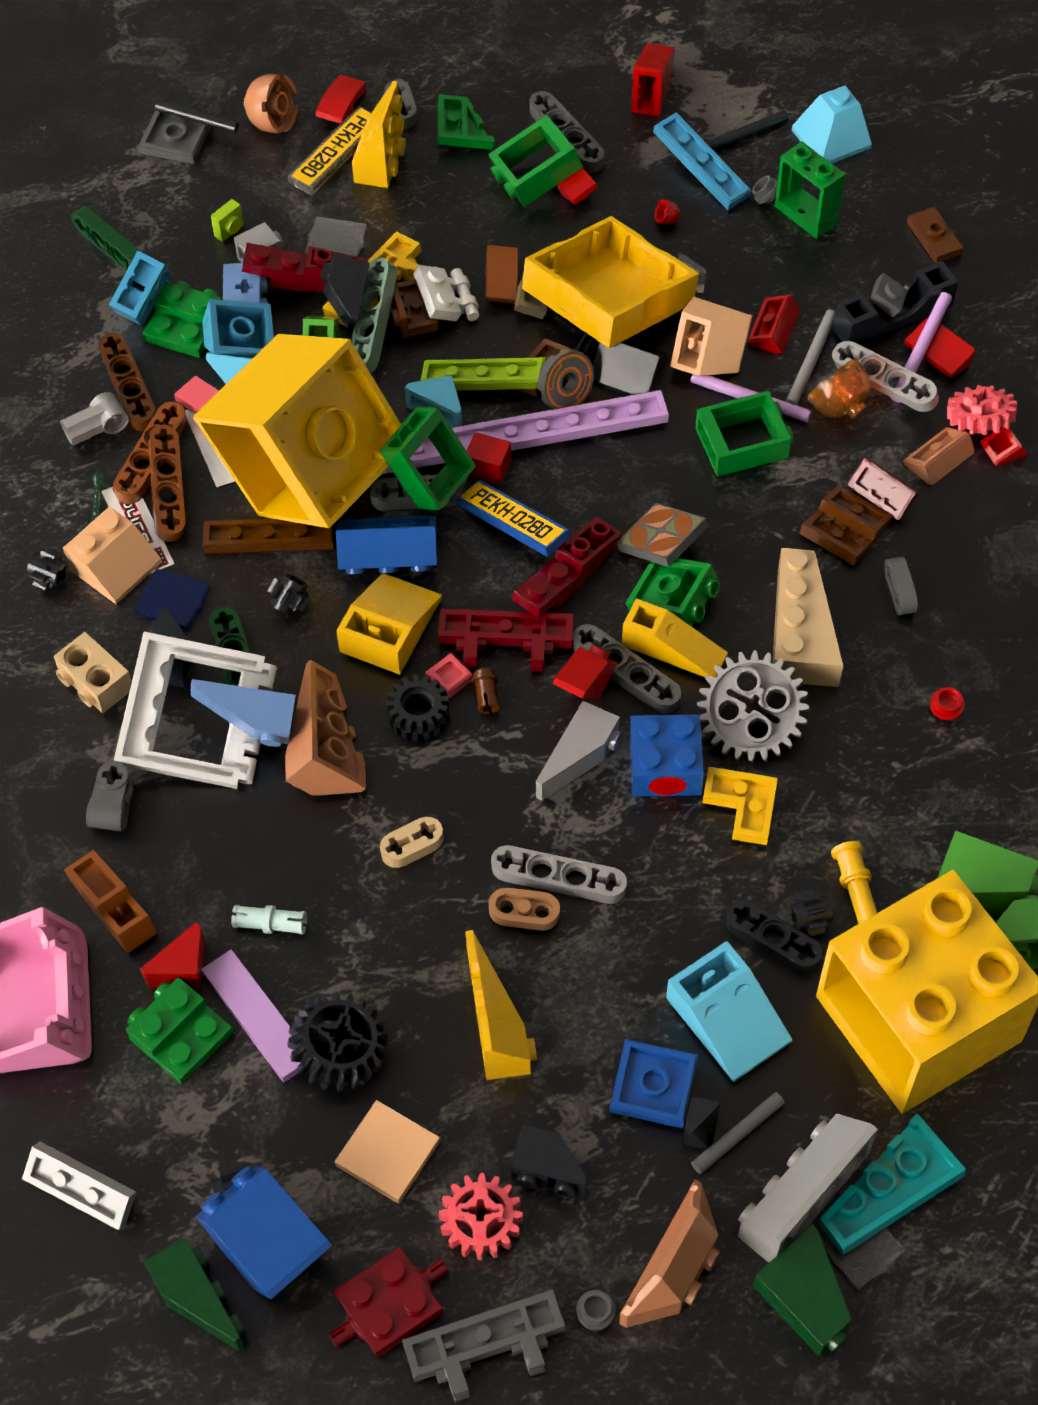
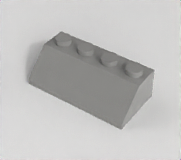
(807, 1185)

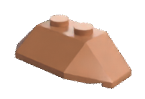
(676, 1263)

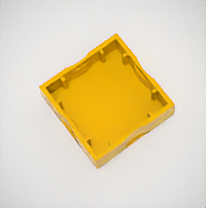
(609, 281)

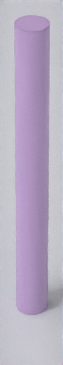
(926, 336)
(738, 392)

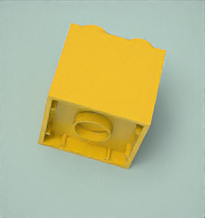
(301, 428)
(928, 990)

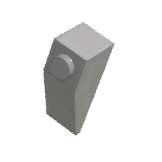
(580, 748)

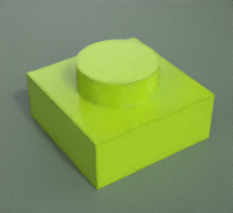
(227, 220)

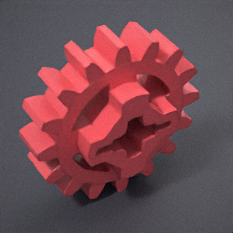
(982, 410)
(495, 1216)

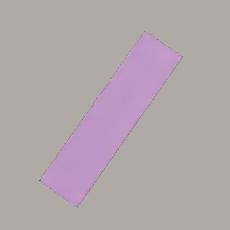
(252, 1011)

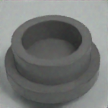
(765, 189)
(595, 1310)

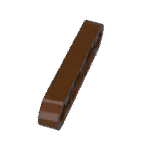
(126, 381)

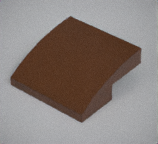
(845, 525)

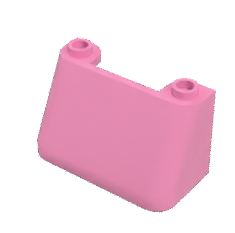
(43, 992)

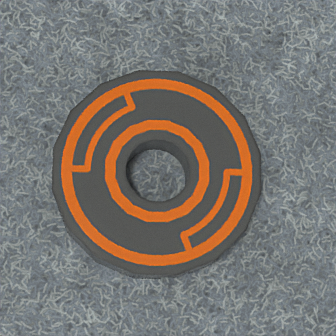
(579, 383)

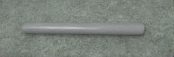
(811, 358)

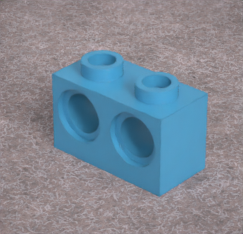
(140, 288)

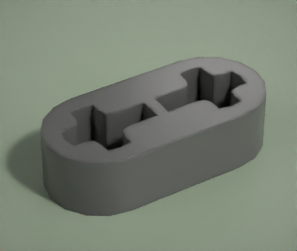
(408, 103)
(901, 585)

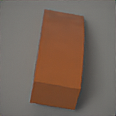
(111, 901)

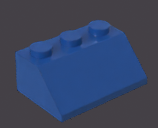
(387, 543)

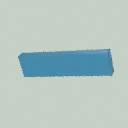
(702, 161)

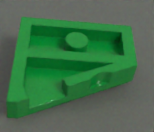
(460, 125)

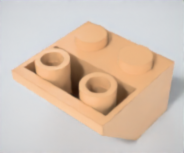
(710, 339)

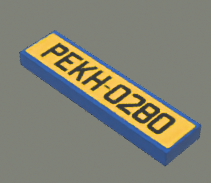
(513, 518)

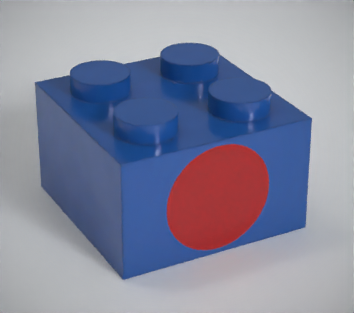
(666, 755)

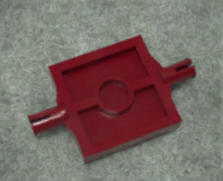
(388, 1302)

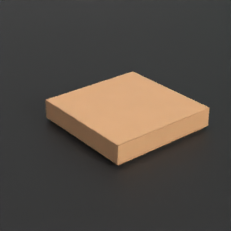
(387, 1151)

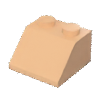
(111, 555)

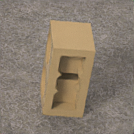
(98, 669)

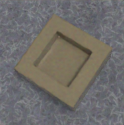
(529, 304)

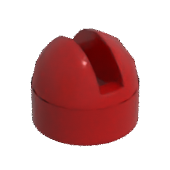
(667, 212)

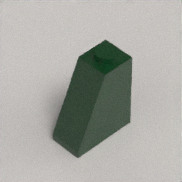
(806, 1292)

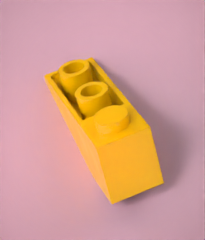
(670, 640)

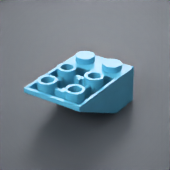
(728, 1011)

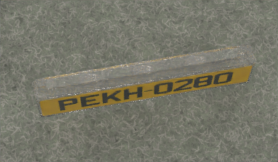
(330, 153)

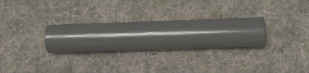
(737, 1133)

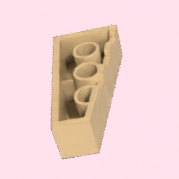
(804, 622)

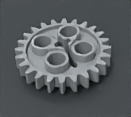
(770, 680)

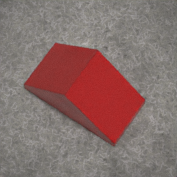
(179, 959)

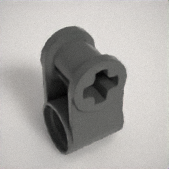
(110, 798)

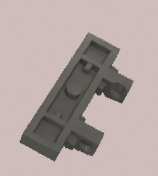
(513, 1327)

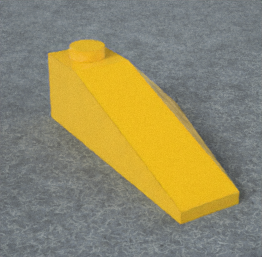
(500, 1027)

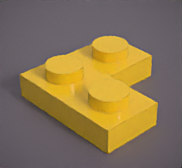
(750, 795)

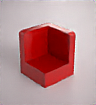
(490, 456)

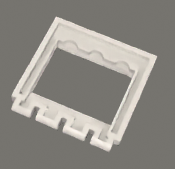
(147, 701)

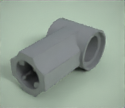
(102, 415)

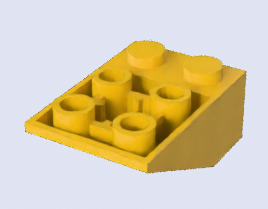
(381, 142)
(387, 622)

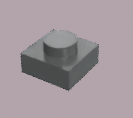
(888, 295)

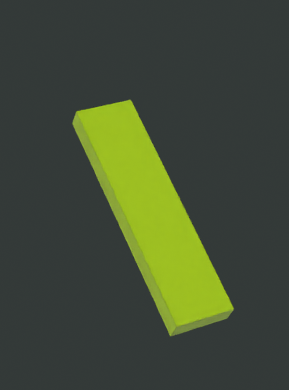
(487, 373)

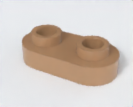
(525, 907)

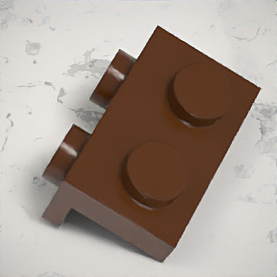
(410, 310)

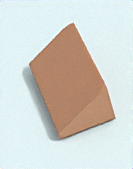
(940, 455)

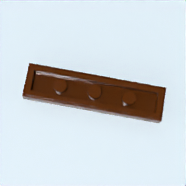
(264, 536)

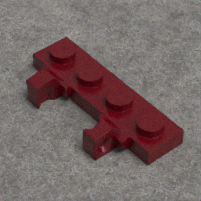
(480, 628)

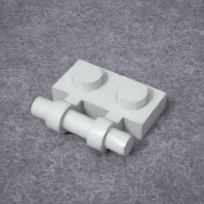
(440, 290)

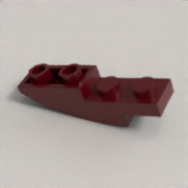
(287, 268)
(569, 569)

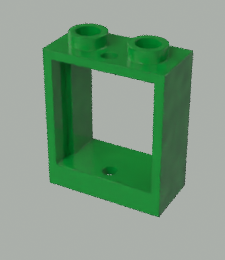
(543, 176)
(791, 198)
(737, 411)
(405, 441)

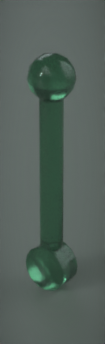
(98, 479)

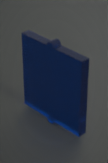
(172, 591)

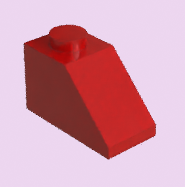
(586, 673)

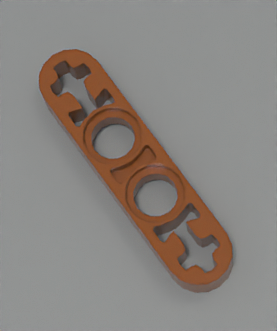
(142, 477)
(170, 482)

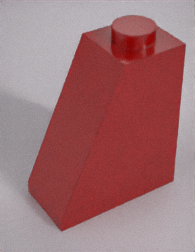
(652, 79)

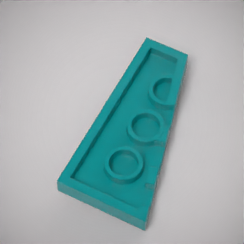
(896, 1183)

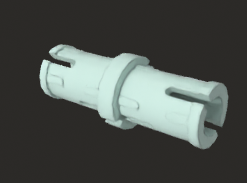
(269, 919)

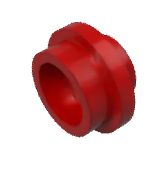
(947, 703)

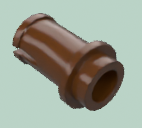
(485, 682)

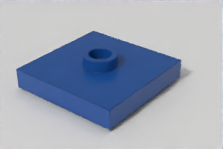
(653, 1083)

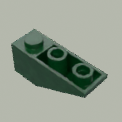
(186, 1290)

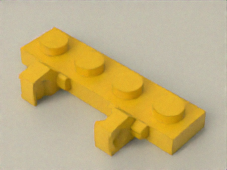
(401, 253)

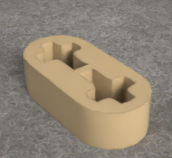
(412, 842)

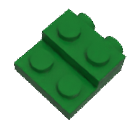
(179, 318)
(678, 588)
(178, 1030)

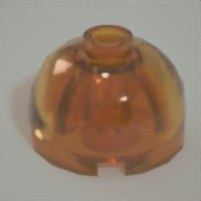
(843, 392)

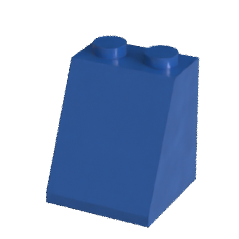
(262, 1231)

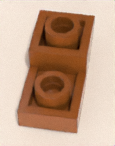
(501, 274)

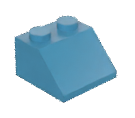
(237, 327)

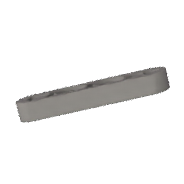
(889, 371)
(560, 869)

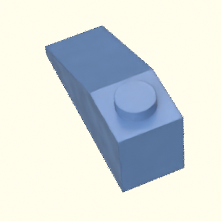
(254, 711)

